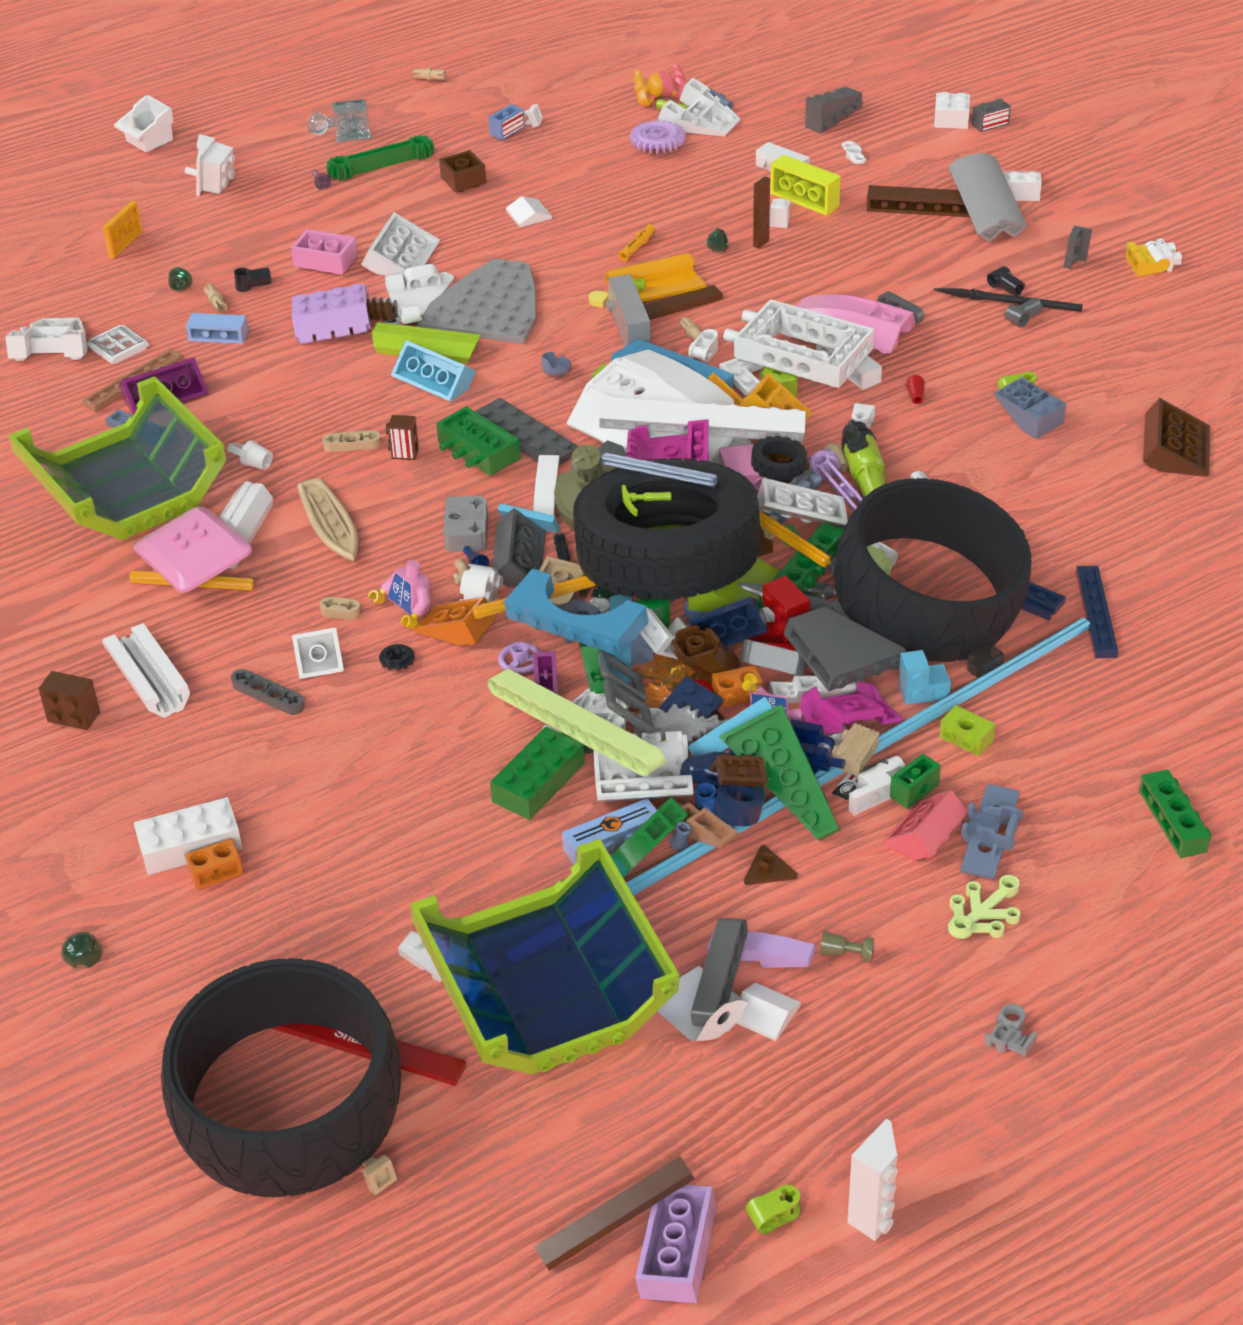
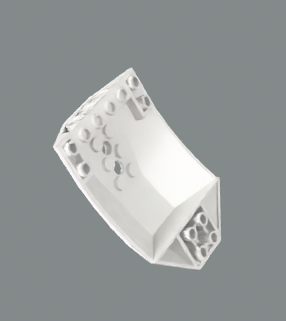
(659, 379)

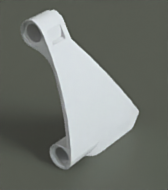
(416, 290)

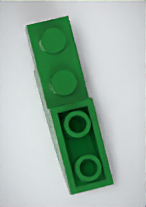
(647, 836)

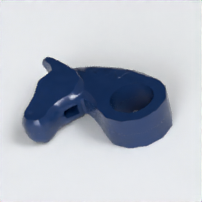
(732, 803)

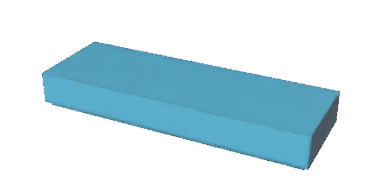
(545, 521)

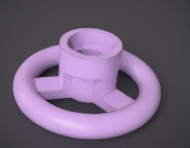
(520, 655)

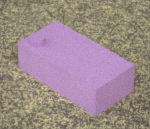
(677, 1245)

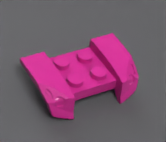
(847, 708)

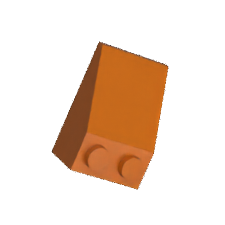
(455, 622)

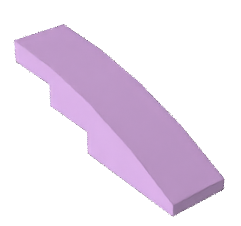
(775, 950)

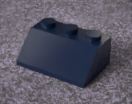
(735, 621)

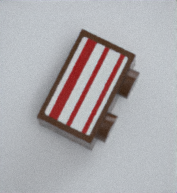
(402, 437)

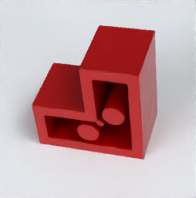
(785, 602)

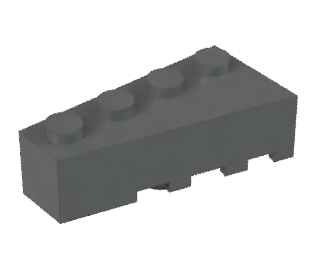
(831, 108)

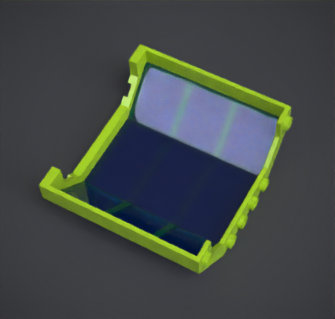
(552, 967)

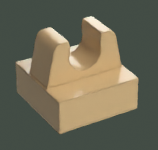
(378, 1174)

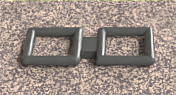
(625, 692)

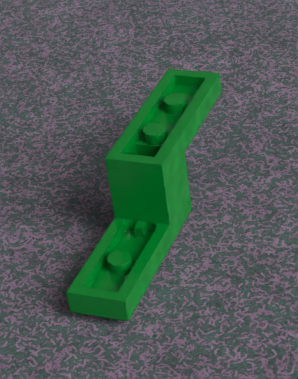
(592, 668)

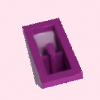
(546, 670)

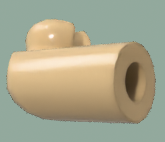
(461, 566)

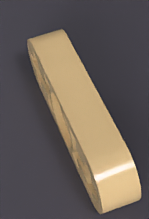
(362, 441)

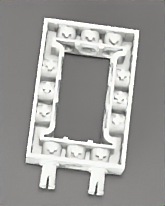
(758, 345)

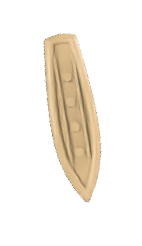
(329, 518)

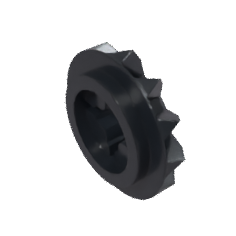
(400, 652)

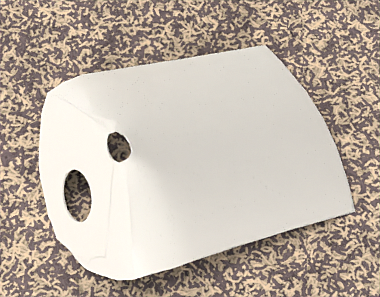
(679, 1006)

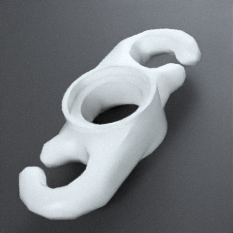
(853, 152)

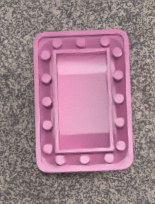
(192, 548)

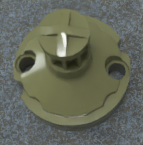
(584, 468)

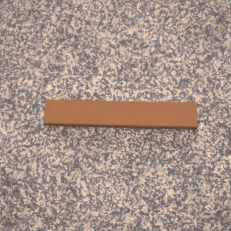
(112, 391)

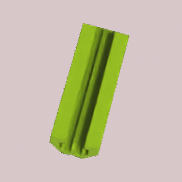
(451, 344)

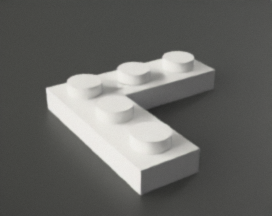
(742, 371)

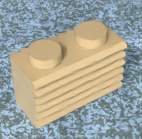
(856, 748)

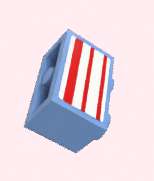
(506, 122)

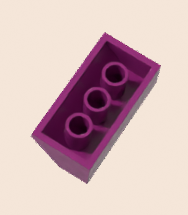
(181, 379)

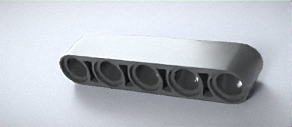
(719, 969)

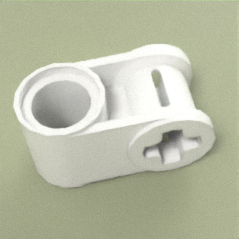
(704, 346)
(864, 413)

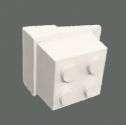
(147, 124)
(213, 165)

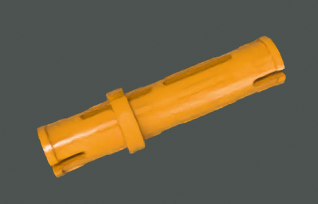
(641, 238)

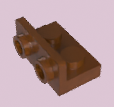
(740, 770)

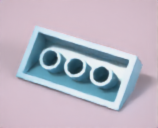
(432, 372)

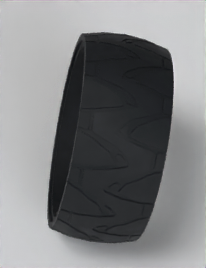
(949, 517)
(268, 997)

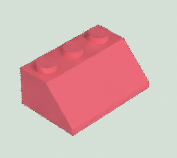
(927, 826)

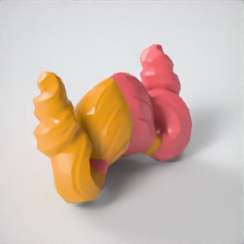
(659, 85)

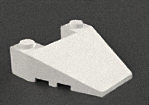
(704, 112)
(48, 336)

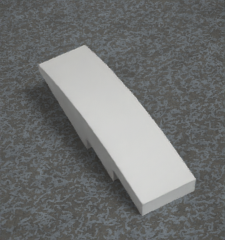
(545, 484)
(801, 684)

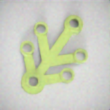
(963, 926)

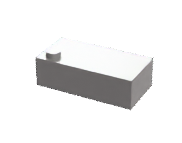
(627, 309)

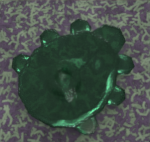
(602, 593)

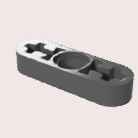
(895, 300)

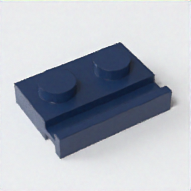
(1042, 601)

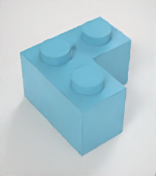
(920, 681)

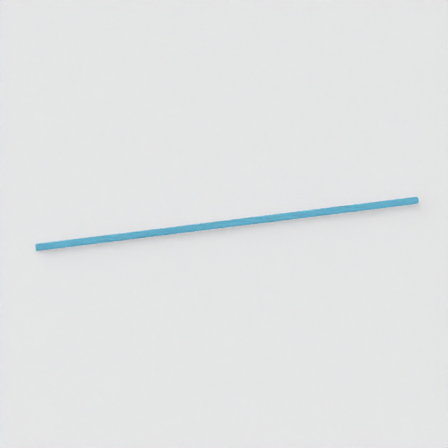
(886, 739)

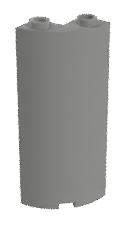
(987, 196)

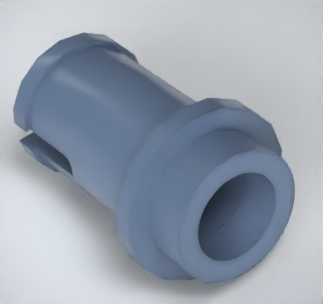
(679, 839)

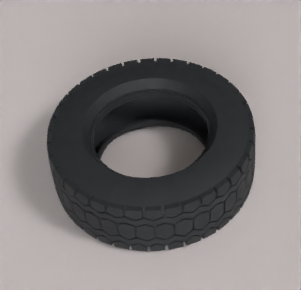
(706, 554)

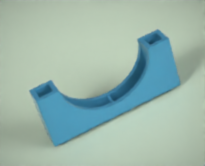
(703, 369)
(605, 631)

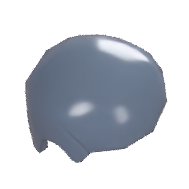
(555, 366)

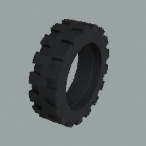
(778, 446)

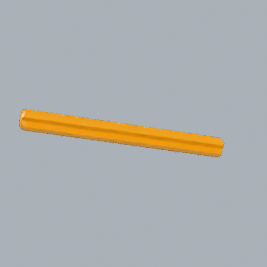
(794, 540)
(216, 582)
(560, 589)

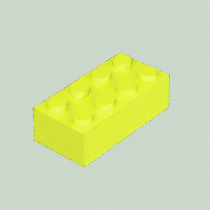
(805, 185)

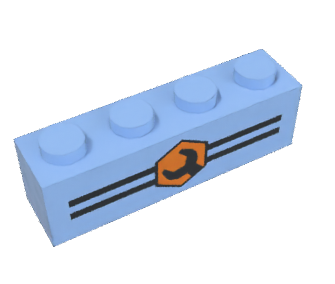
(611, 828)

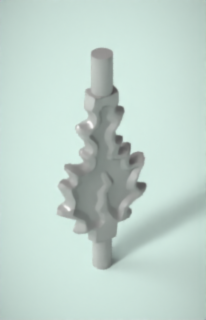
(686, 721)

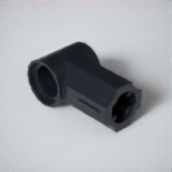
(246, 278)
(1003, 278)

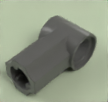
(1021, 314)

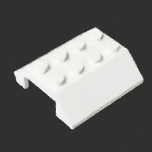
(619, 783)

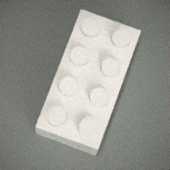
(171, 835)

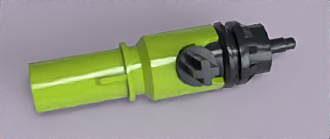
(863, 456)

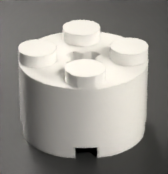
(481, 582)

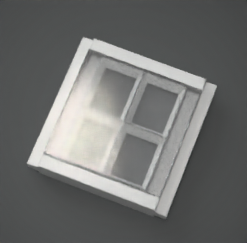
(117, 344)

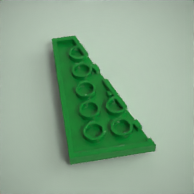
(786, 768)

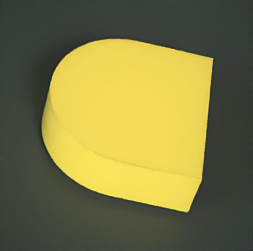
(598, 298)

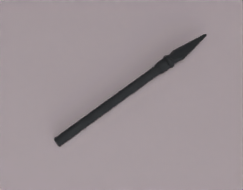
(980, 295)

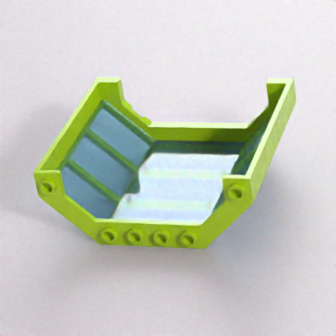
(134, 472)

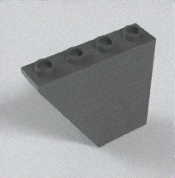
(840, 648)

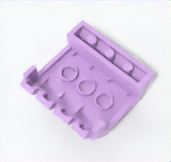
(330, 312)

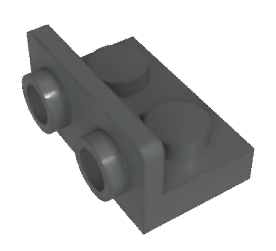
(1077, 246)

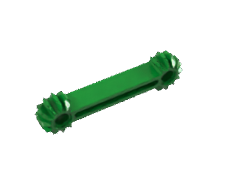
(345, 166)

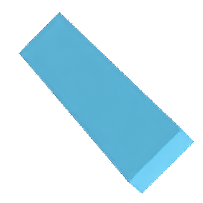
(712, 742)

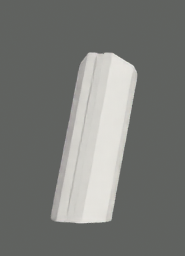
(247, 510)
(149, 671)

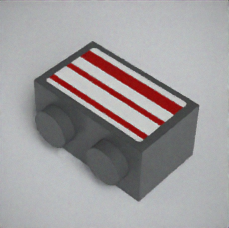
(991, 115)

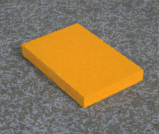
(122, 229)

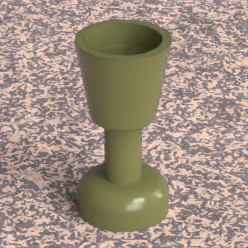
(836, 945)

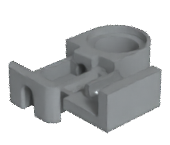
(1011, 1035)

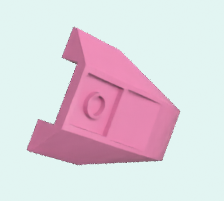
(883, 318)

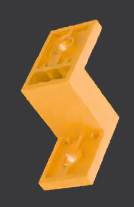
(764, 394)

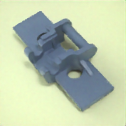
(996, 809)

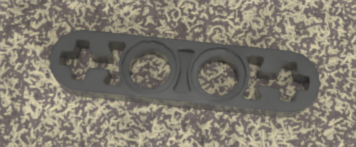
(288, 702)

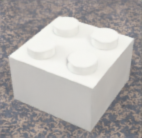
(952, 110)

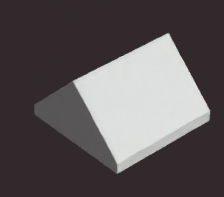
(317, 653)

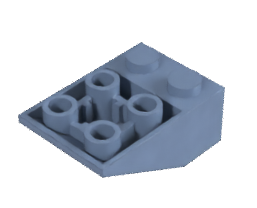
(1031, 407)

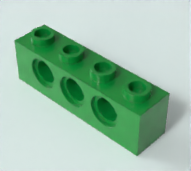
(1174, 813)

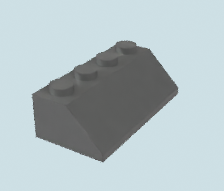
(517, 547)

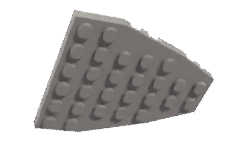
(489, 302)

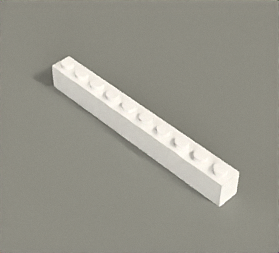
(723, 420)

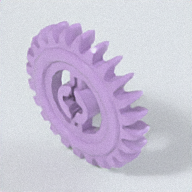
(657, 136)

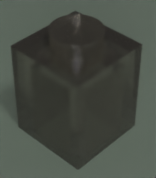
(984, 660)

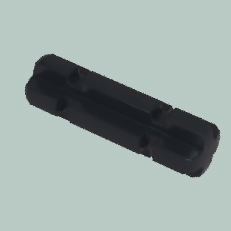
(561, 547)

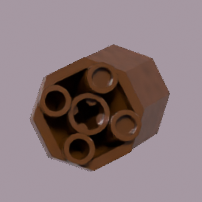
(703, 652)

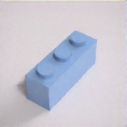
(217, 328)

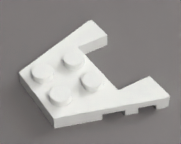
(597, 705)

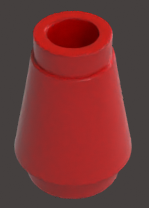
(915, 386)

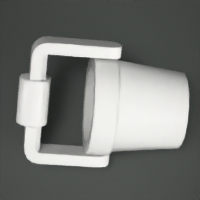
(252, 454)

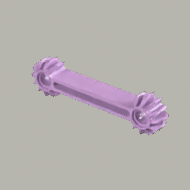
(827, 464)

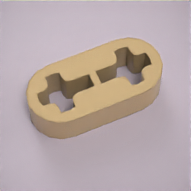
(340, 608)

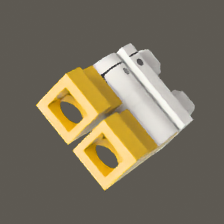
(1152, 257)

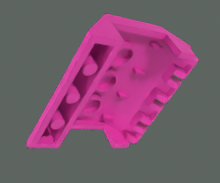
(690, 445)

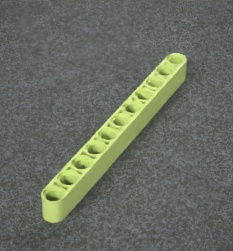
(577, 722)

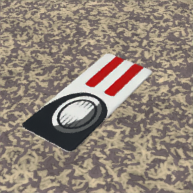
(846, 786)

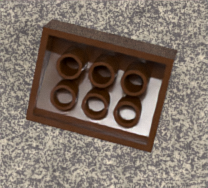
(1175, 441)

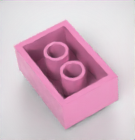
(324, 251)

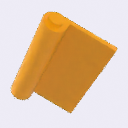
(663, 276)

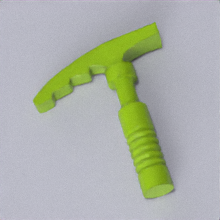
(629, 498)

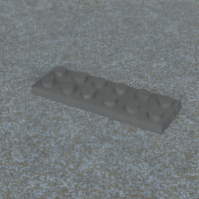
(533, 435)

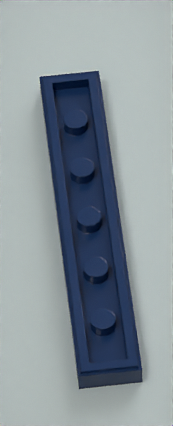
(1096, 612)

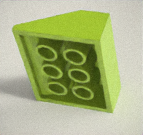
(759, 574)

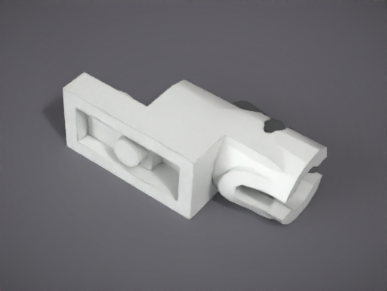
(874, 785)

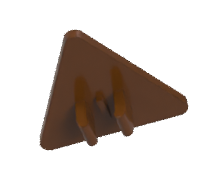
(768, 868)

